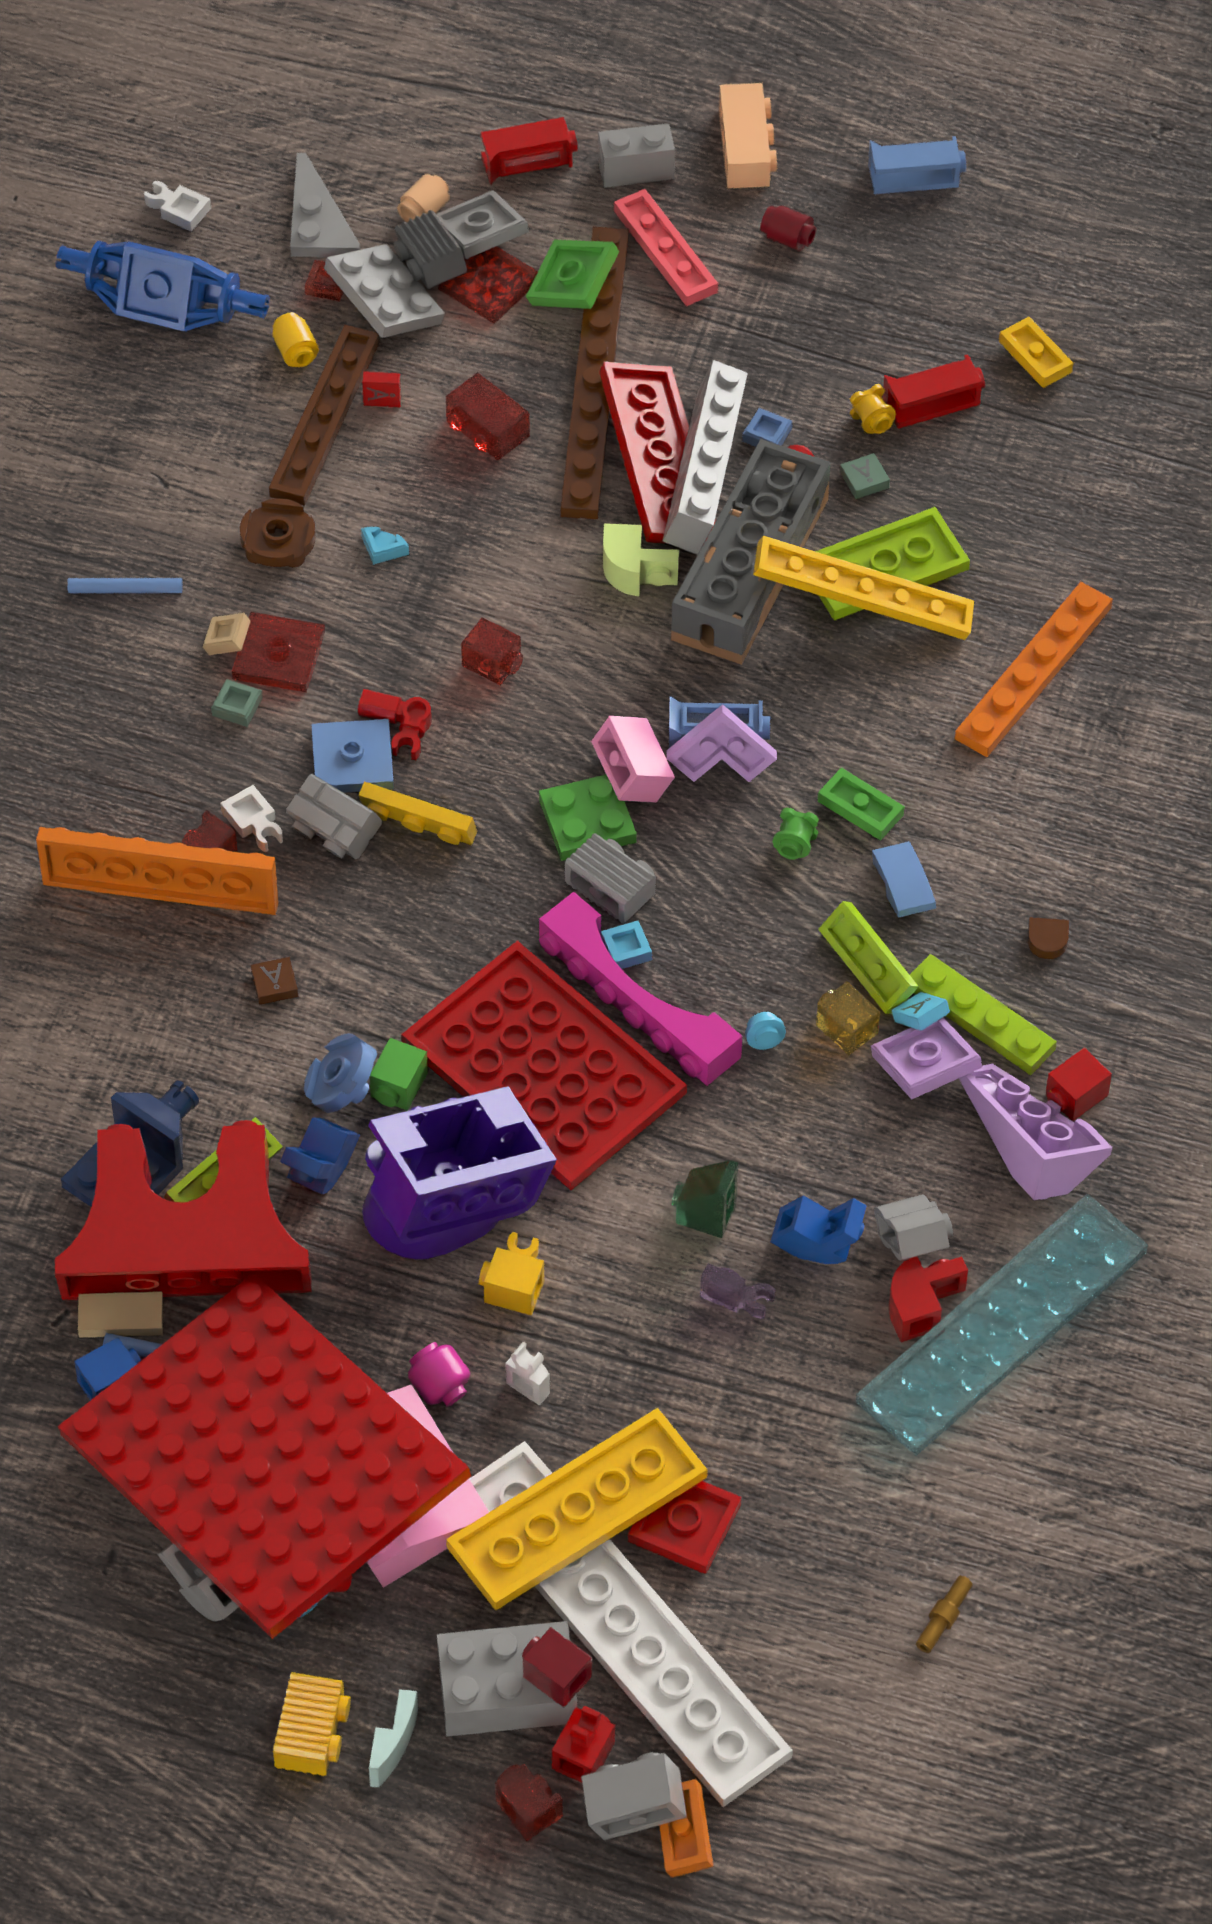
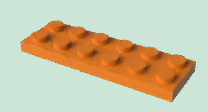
(158, 870)

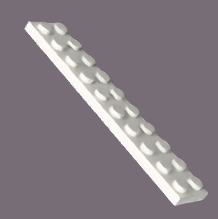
(650, 1652)

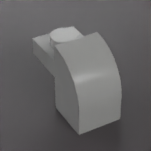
(197, 1586)

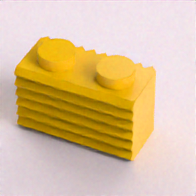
(309, 1724)

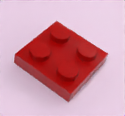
(689, 1526)

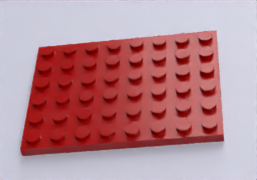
(264, 1454)

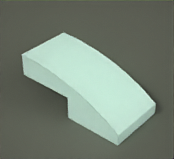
(391, 1743)

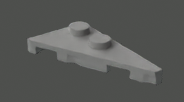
(316, 220)

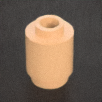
(425, 195)

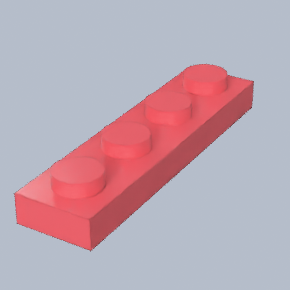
(665, 247)

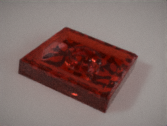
(491, 283)

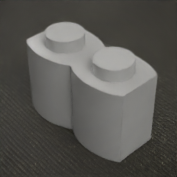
(913, 1227)

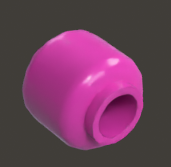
(438, 1374)

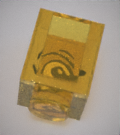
(847, 1017)

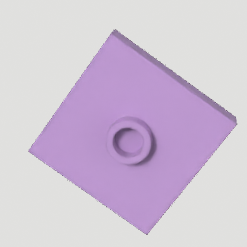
(926, 1058)

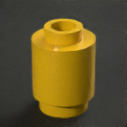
(294, 340)

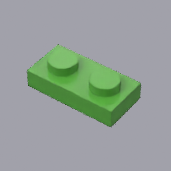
(861, 803)

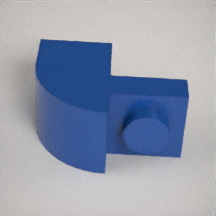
(321, 1155)
(817, 1233)

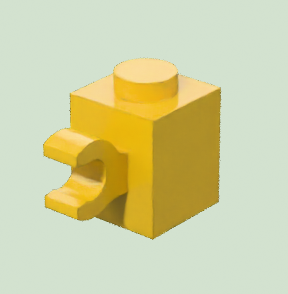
(513, 1277)

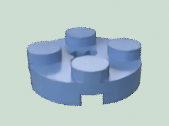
(341, 1074)

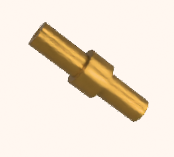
(944, 1614)

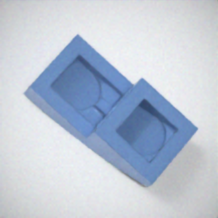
(904, 879)

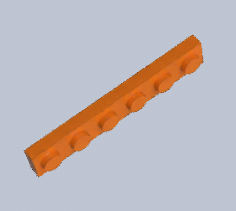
(1033, 669)

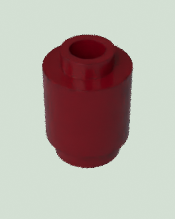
(788, 227)

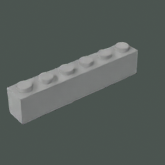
(705, 457)

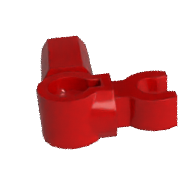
(413, 714)

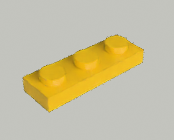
(418, 814)

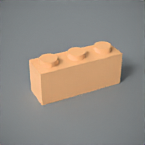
(746, 135)

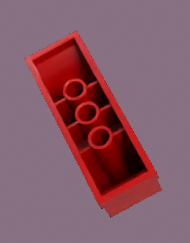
(182, 1247)

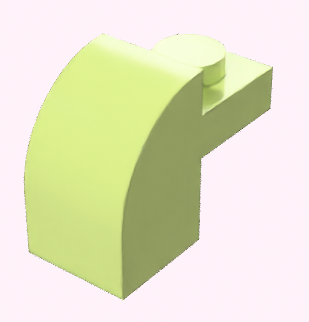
(629, 565)

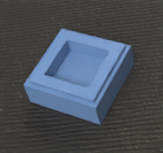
(767, 427)

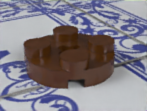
(283, 550)

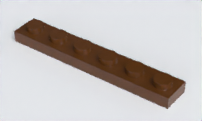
(324, 415)

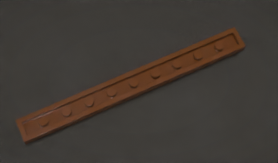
(590, 407)

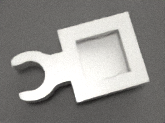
(178, 207)
(252, 814)
(528, 1374)

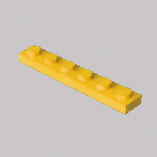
(863, 587)

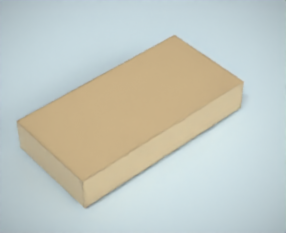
(120, 1314)

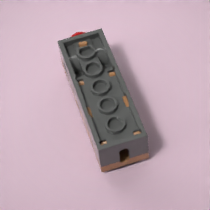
(720, 598)

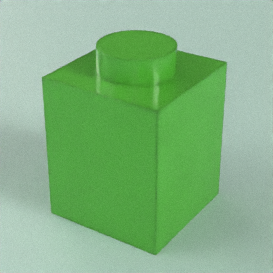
(398, 1074)

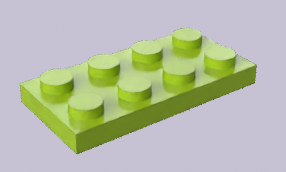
(911, 548)

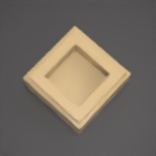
(226, 634)

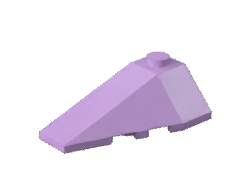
(1035, 1141)

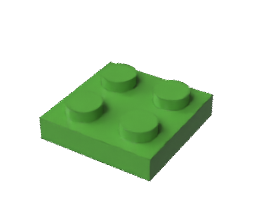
(572, 274)
(582, 809)

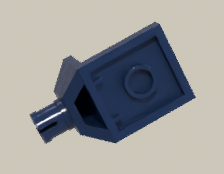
(161, 1135)

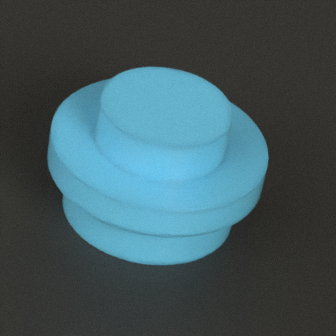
(765, 1031)

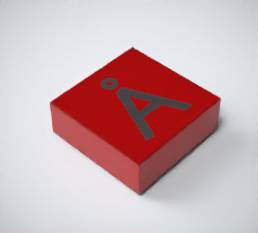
(381, 389)

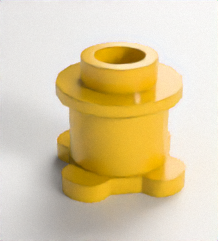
(872, 410)

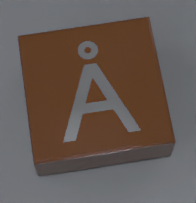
(274, 980)

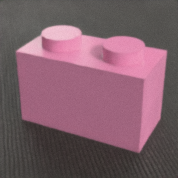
(632, 759)

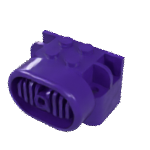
(452, 1172)

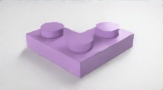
(721, 738)

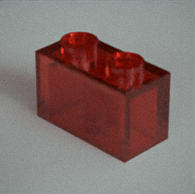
(487, 416)

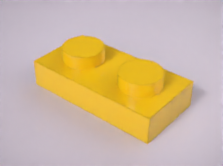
(1036, 352)

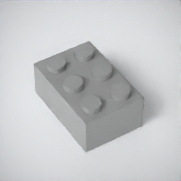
(486, 1682)

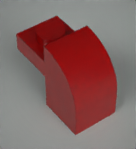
(916, 1293)

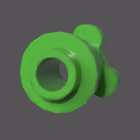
(795, 833)

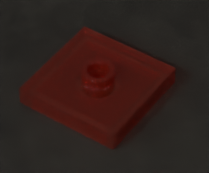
(279, 652)

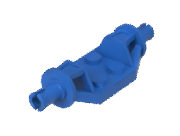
(161, 285)

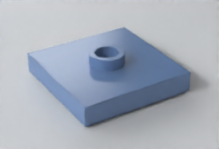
(353, 754)

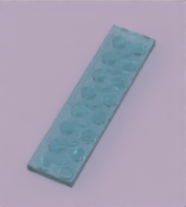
(1001, 1324)

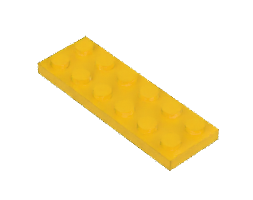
(576, 1508)

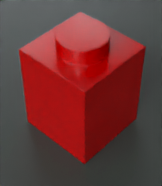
(1078, 1084)

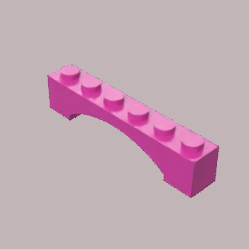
(698, 1042)

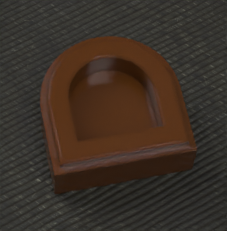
(1048, 937)

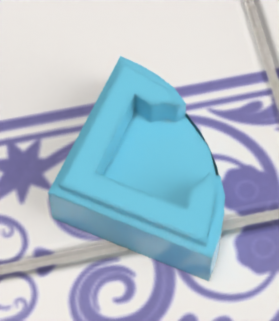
(383, 545)

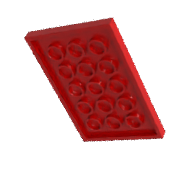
(559, 1055)

